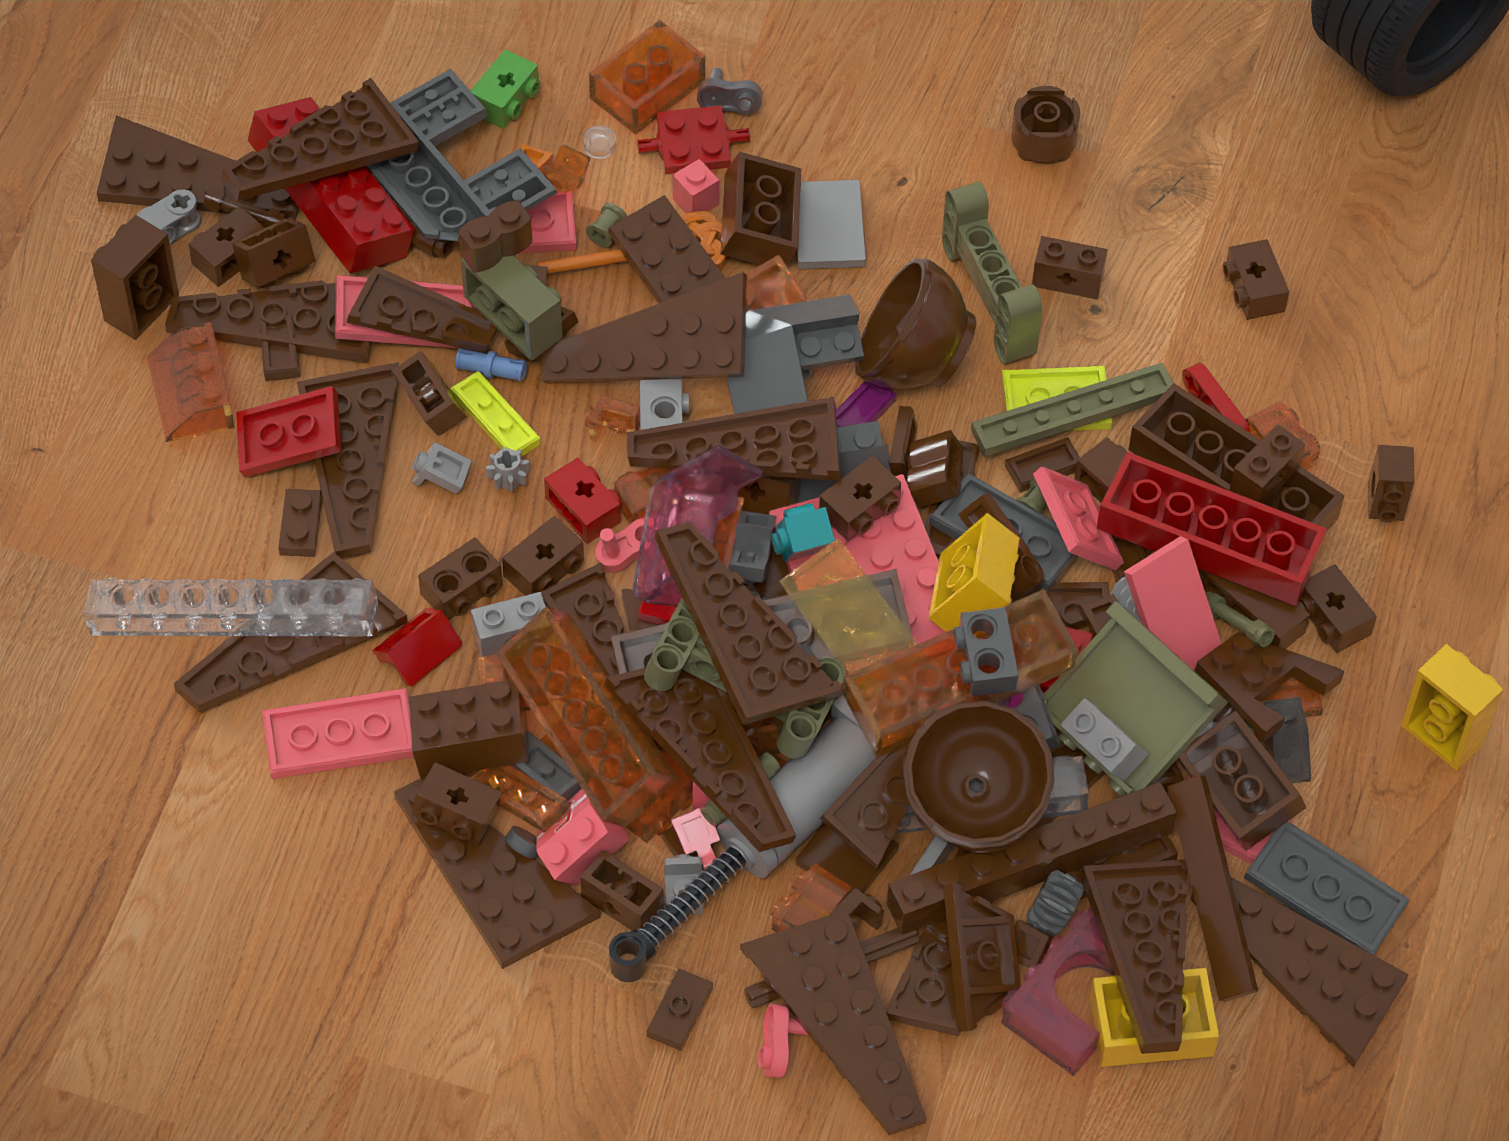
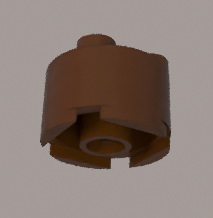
(1045, 125)

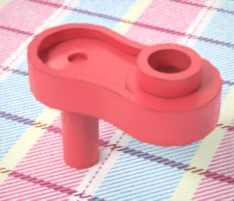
(619, 549)
(775, 1052)

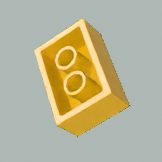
(974, 573)
(1451, 706)
(1117, 1039)

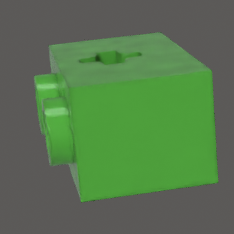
(507, 87)

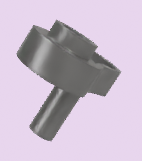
(729, 94)

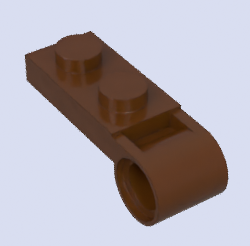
(1027, 569)

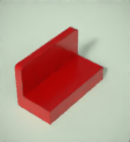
(419, 645)

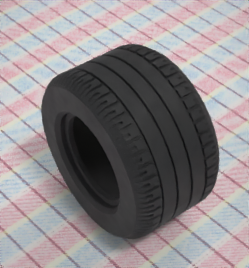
(1406, 42)

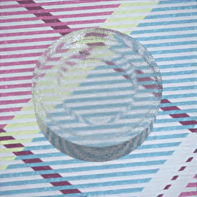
(599, 141)

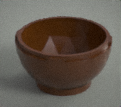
(916, 330)

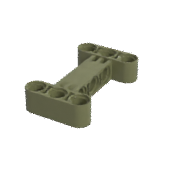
(1012, 307)
(694, 658)

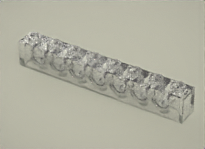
(231, 607)

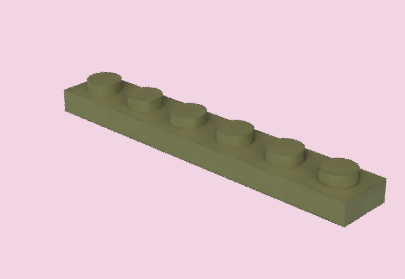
(1071, 410)

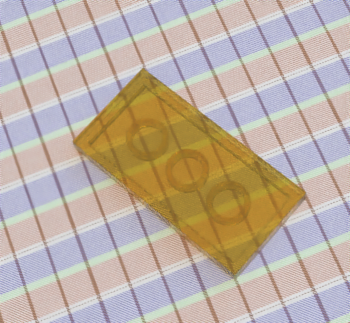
(846, 608)

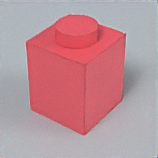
(696, 188)

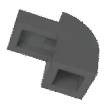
(753, 546)

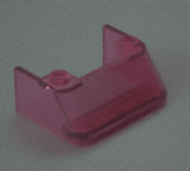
(695, 492)

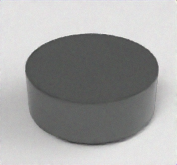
(522, 841)

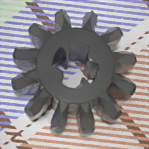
(1055, 902)

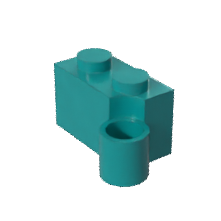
(802, 532)

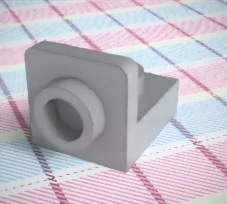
(441, 467)
(678, 873)

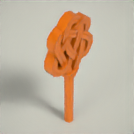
(701, 223)

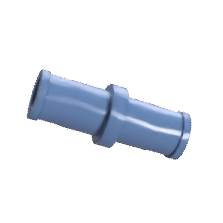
(491, 364)

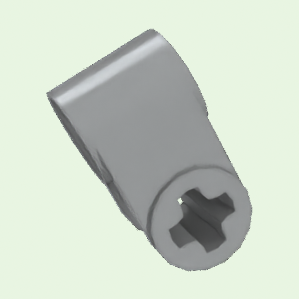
(171, 218)

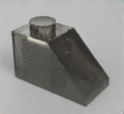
(1291, 743)

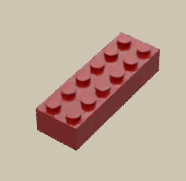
(344, 208)
(1225, 530)

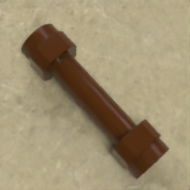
(216, 200)

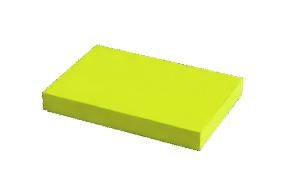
(1033, 385)

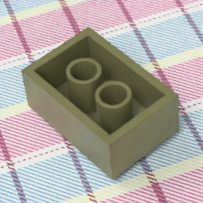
(516, 304)

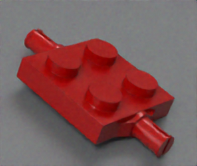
(693, 135)

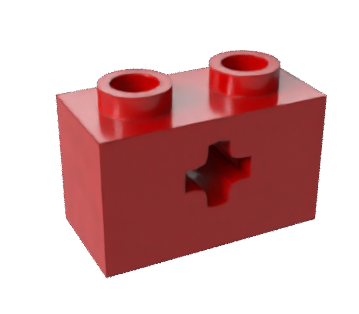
(583, 499)

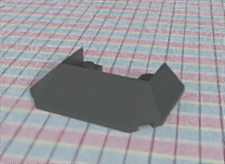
(429, 186)
(799, 338)

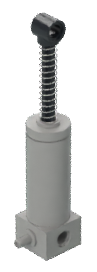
(805, 792)

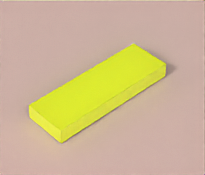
(494, 414)

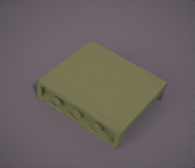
(1142, 690)

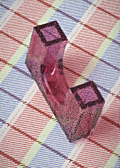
(1035, 1009)

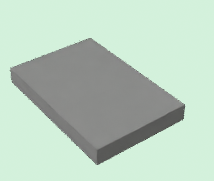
(830, 225)

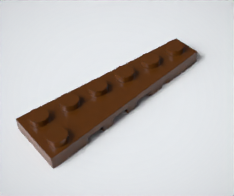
(926, 987)

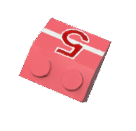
(577, 840)

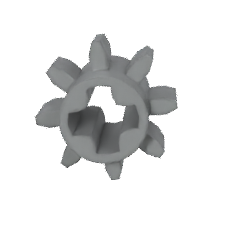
(507, 469)

